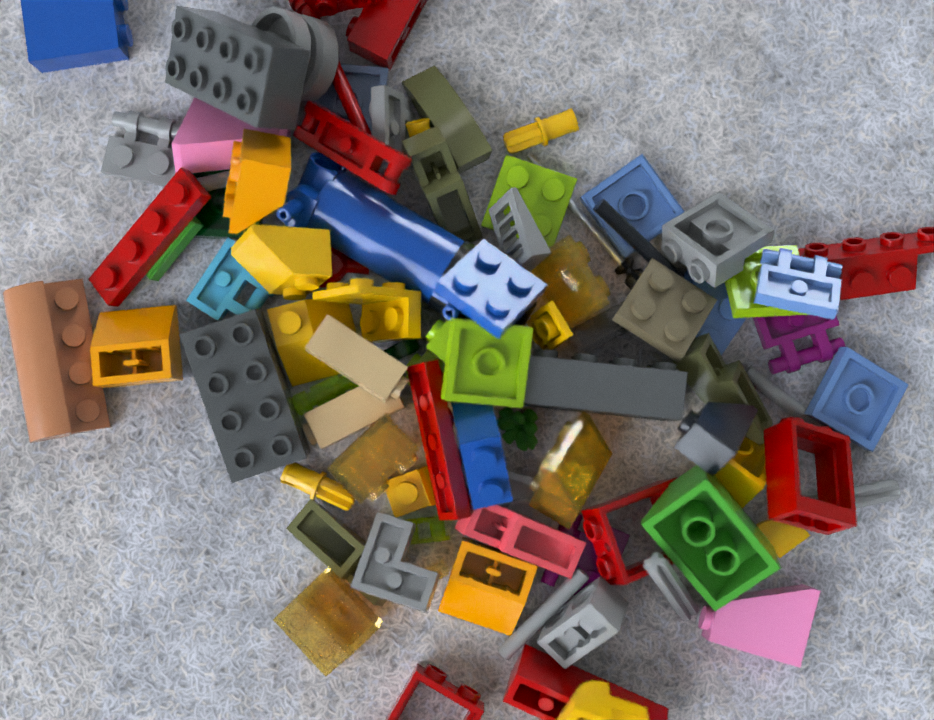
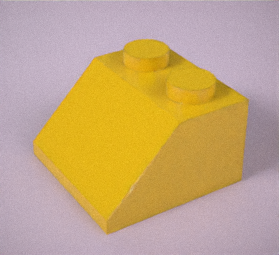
(285, 258)

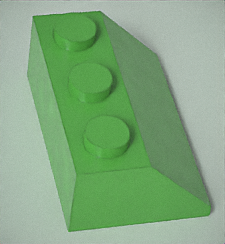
(710, 538)

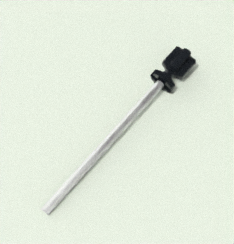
(625, 266)

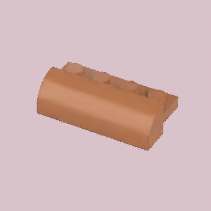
(53, 359)

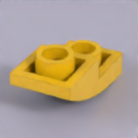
(549, 327)

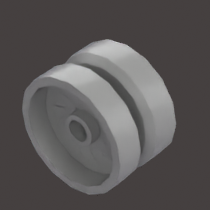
(308, 33)

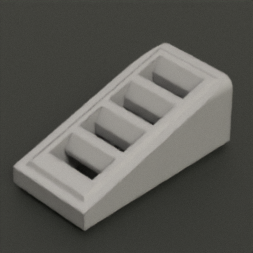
(530, 246)

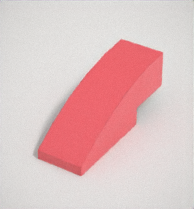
(523, 538)

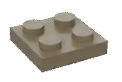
(665, 310)

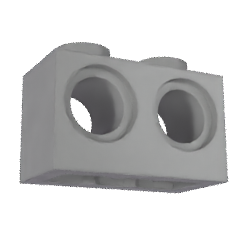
(583, 623)

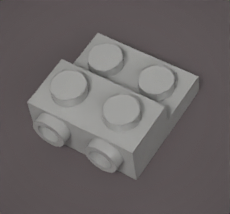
(714, 239)

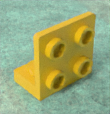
(387, 311)

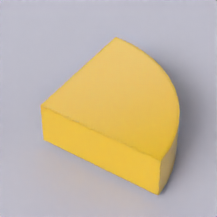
(782, 536)

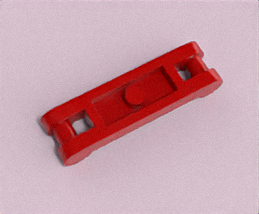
(351, 147)

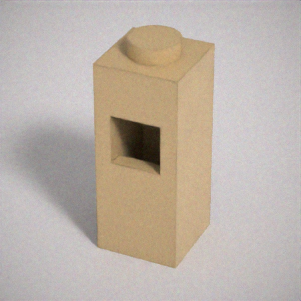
(357, 359)
(346, 416)

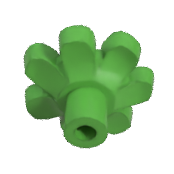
(518, 427)

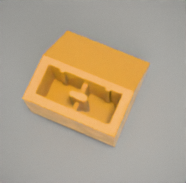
(256, 178)
(136, 347)
(487, 587)

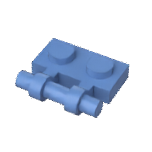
(799, 283)

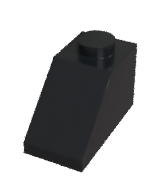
(714, 434)

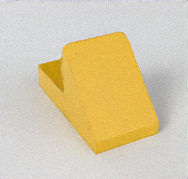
(410, 492)

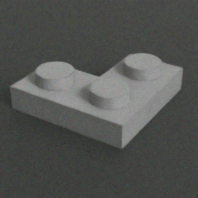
(383, 568)

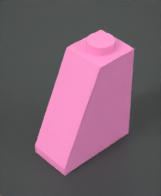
(207, 138)
(764, 622)

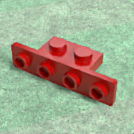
(876, 264)

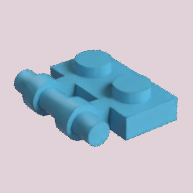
(223, 283)

